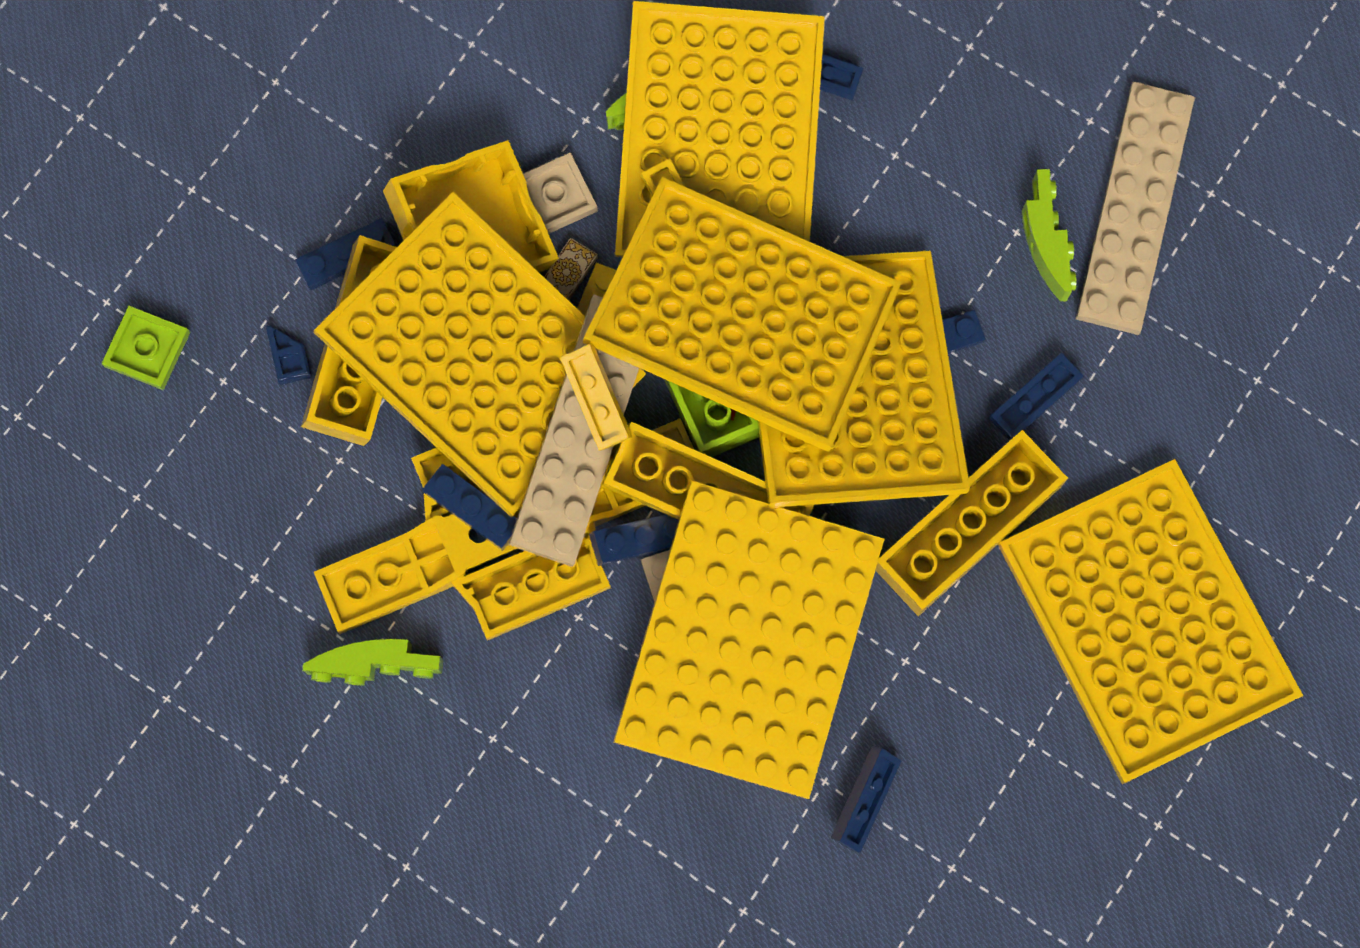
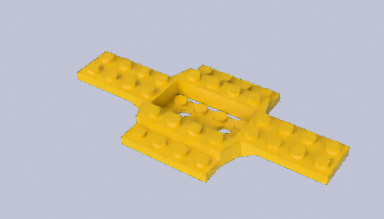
(441, 551)

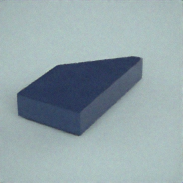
(288, 357)

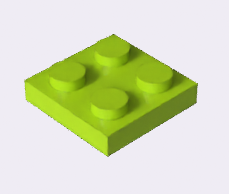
(146, 347)

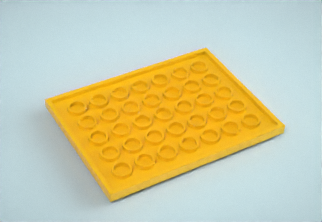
(729, 107)
(743, 313)
(463, 346)
(903, 417)
(1149, 621)
(749, 640)

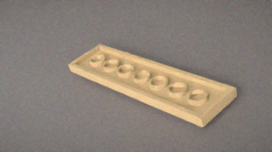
(1135, 208)
(568, 467)

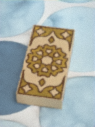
(571, 268)

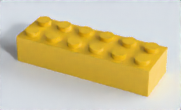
(340, 399)
(660, 471)
(970, 524)

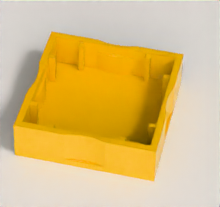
(490, 185)

